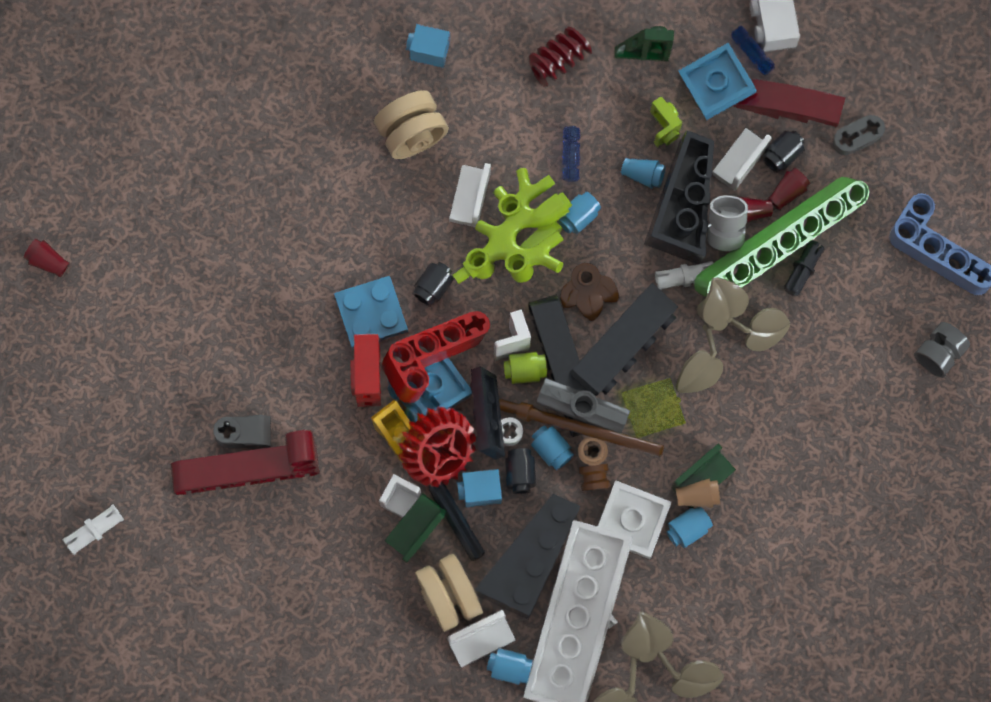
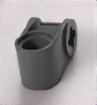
(249, 432)

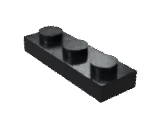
(487, 413)

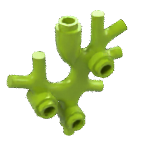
(517, 217)

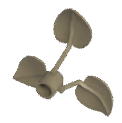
(719, 308)
(647, 640)

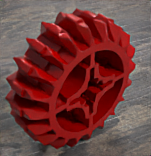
(437, 429)

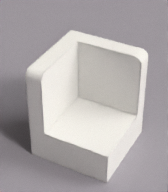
(399, 496)

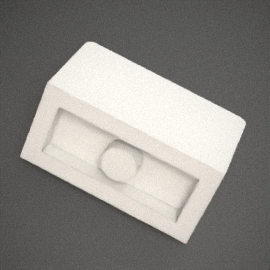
(741, 158)
(470, 195)
(518, 342)
(481, 639)

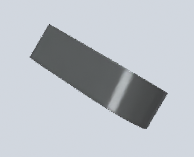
(855, 129)

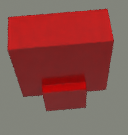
(366, 370)

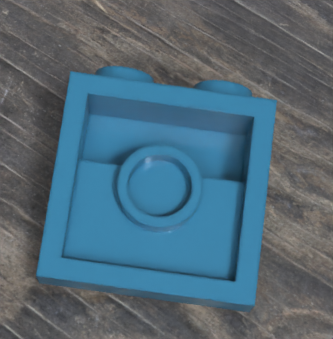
(445, 390)

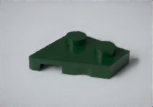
(648, 44)

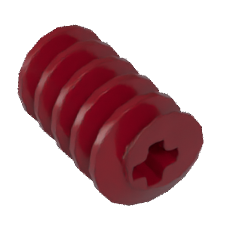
(557, 54)

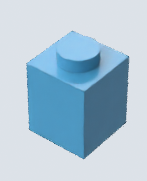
(428, 45)
(480, 488)

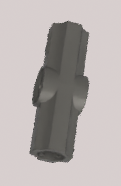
(563, 400)

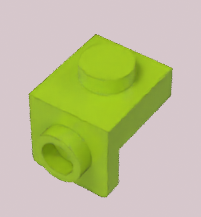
(668, 118)

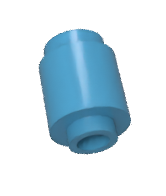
(582, 213)
(552, 447)
(689, 527)
(509, 666)

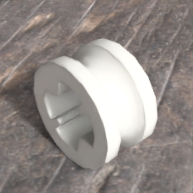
(518, 432)

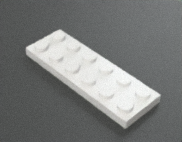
(578, 614)

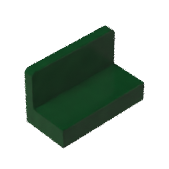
(711, 465)
(415, 526)

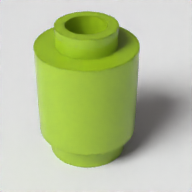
(525, 367)

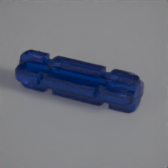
(753, 50)
(571, 153)

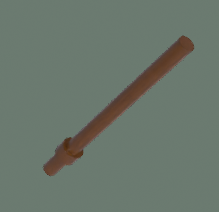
(528, 412)

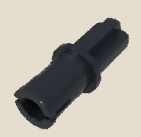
(803, 268)

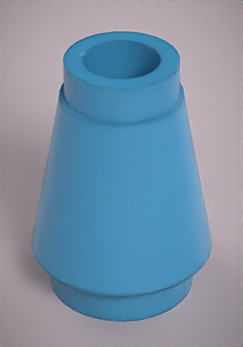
(644, 171)

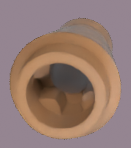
(587, 445)
(699, 494)

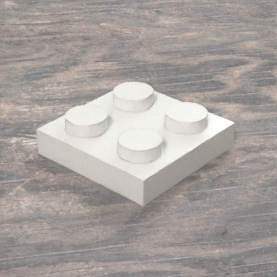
(636, 515)

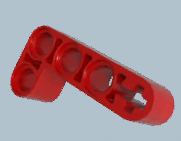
(438, 349)

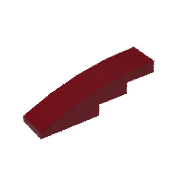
(793, 103)

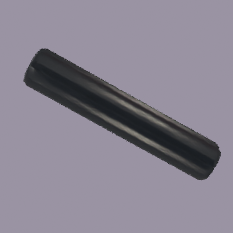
(457, 521)

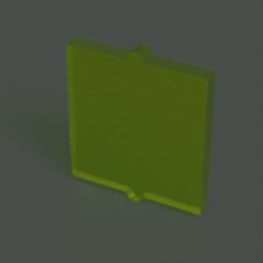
(653, 408)

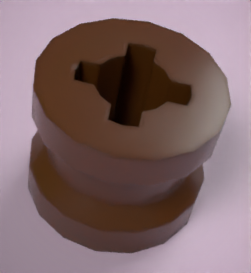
(594, 477)

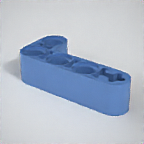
(944, 248)

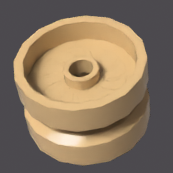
(411, 124)
(446, 593)

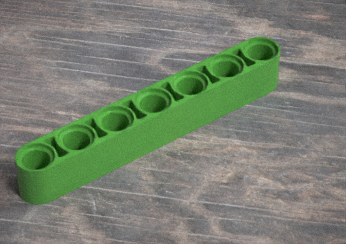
(794, 234)

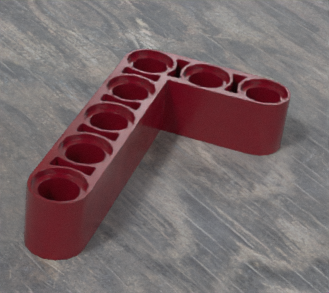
(252, 466)

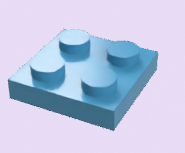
(717, 81)
(371, 310)

